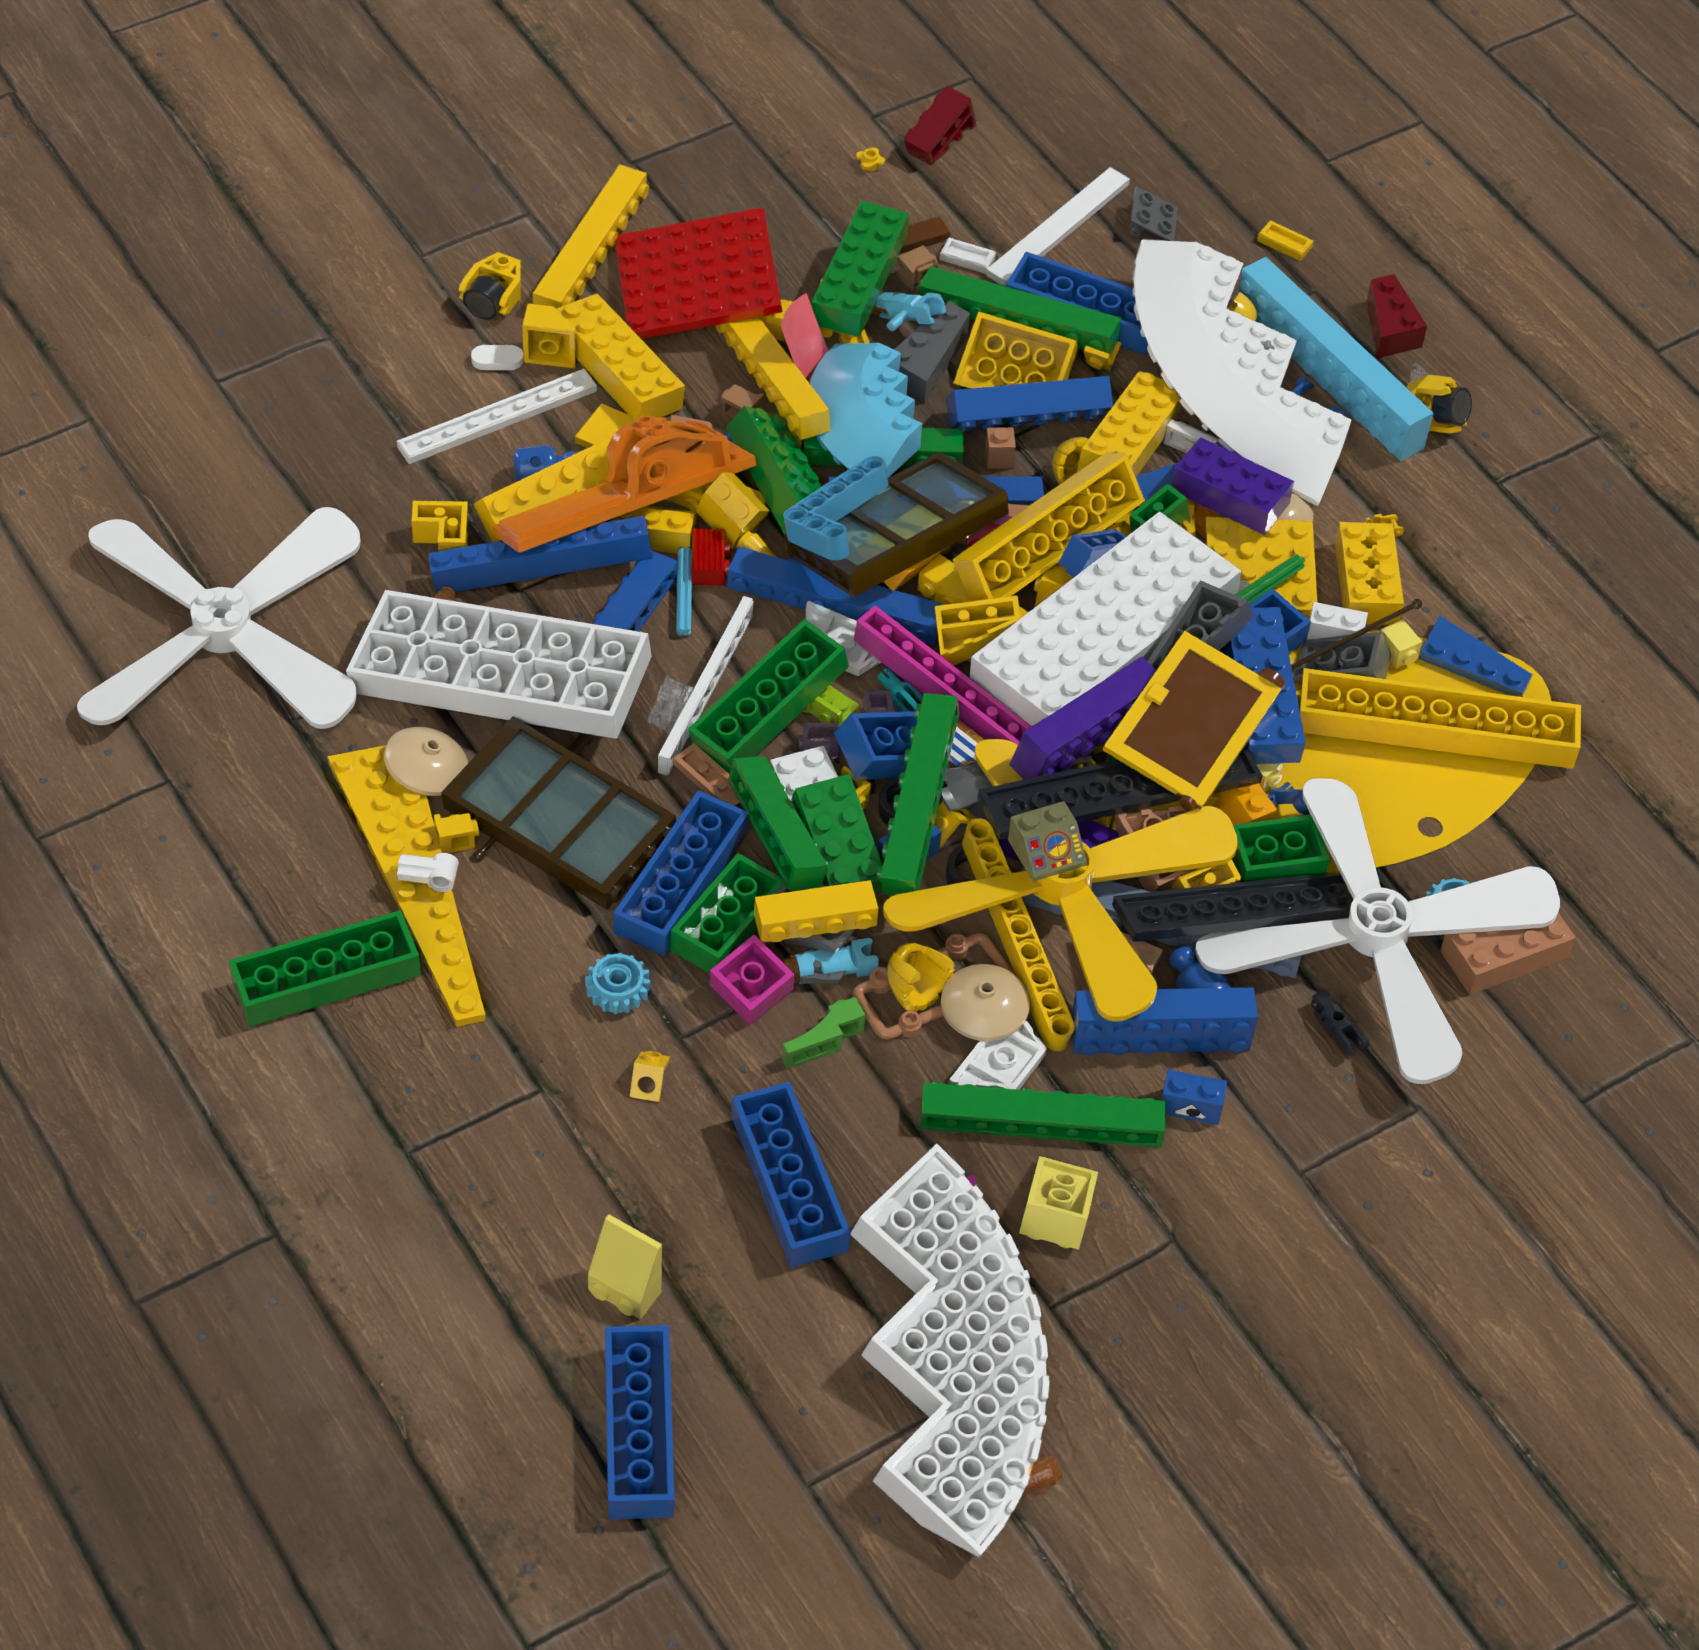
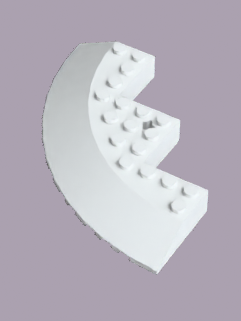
(1231, 365)
(959, 1351)

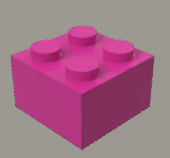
(752, 979)

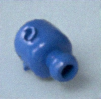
(534, 459)
(1191, 972)

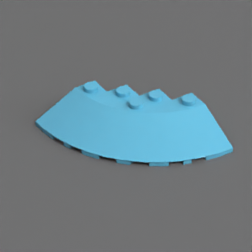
(866, 405)

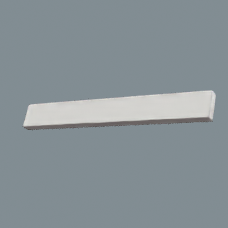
(1060, 223)
(496, 416)
(705, 685)

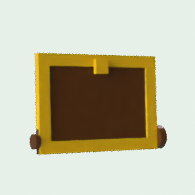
(1193, 719)

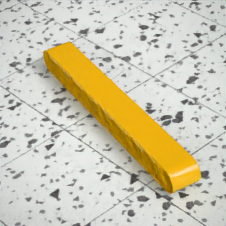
(1021, 945)

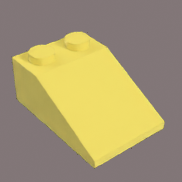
(1058, 1203)
(626, 1268)

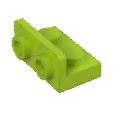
(832, 706)

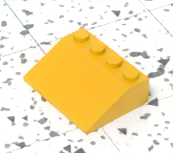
(1013, 354)

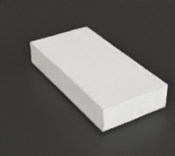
(967, 255)

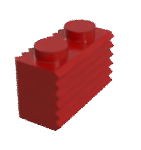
(709, 557)

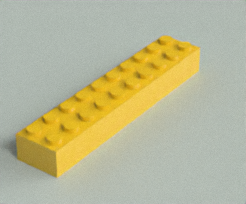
(1440, 718)

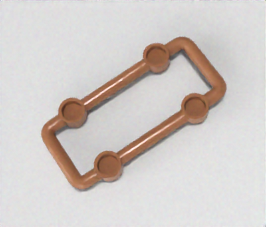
(911, 1022)

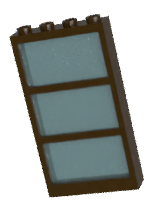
(908, 522)
(559, 812)

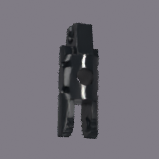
(1337, 1024)

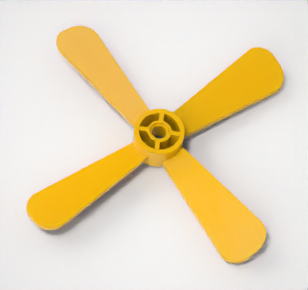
(1111, 967)

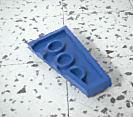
(1470, 658)

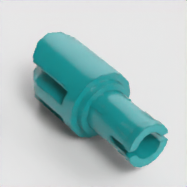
(901, 691)

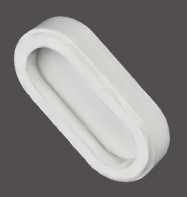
(497, 357)

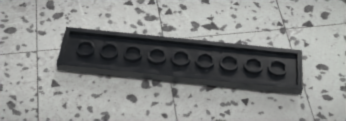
(1096, 791)
(1235, 906)

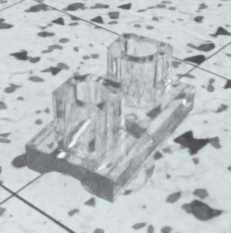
(669, 704)

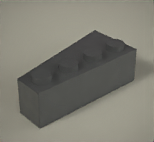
(930, 348)
(1207, 615)

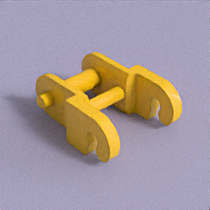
(1398, 530)

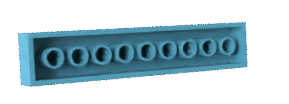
(1338, 361)

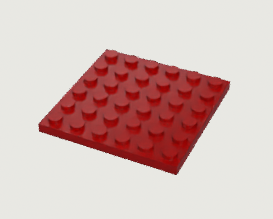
(698, 274)

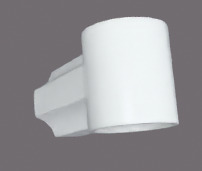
(436, 871)

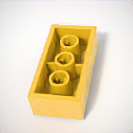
(1369, 569)

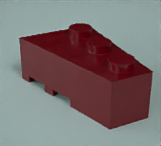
(940, 125)

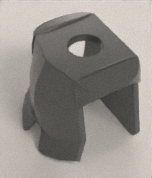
(963, 789)

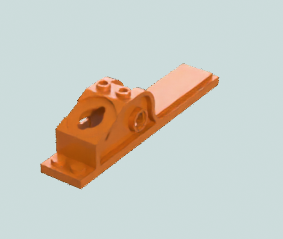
(646, 465)

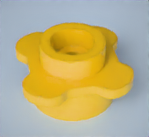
(870, 159)

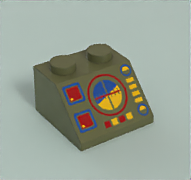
(1047, 841)

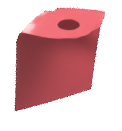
(803, 336)

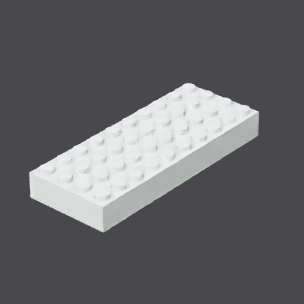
(1099, 620)
(500, 663)

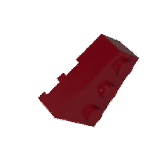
(1393, 318)

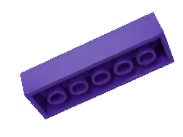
(1080, 724)

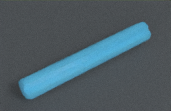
(684, 591)

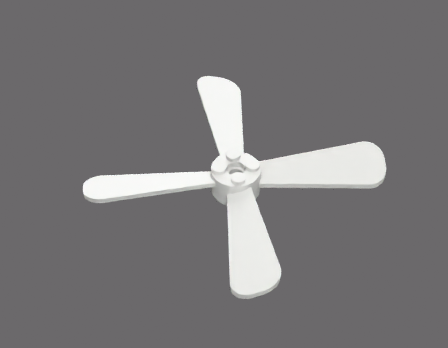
(224, 619)
(1380, 928)

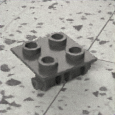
(1152, 215)

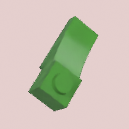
(843, 1020)

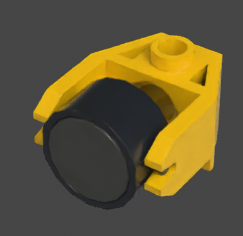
(484, 292)
(1448, 402)

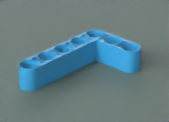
(813, 520)

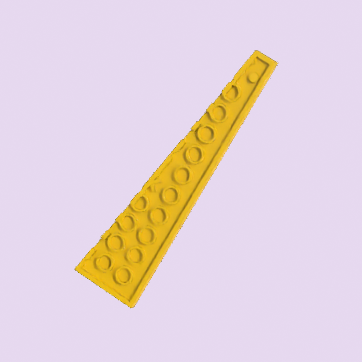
(399, 824)

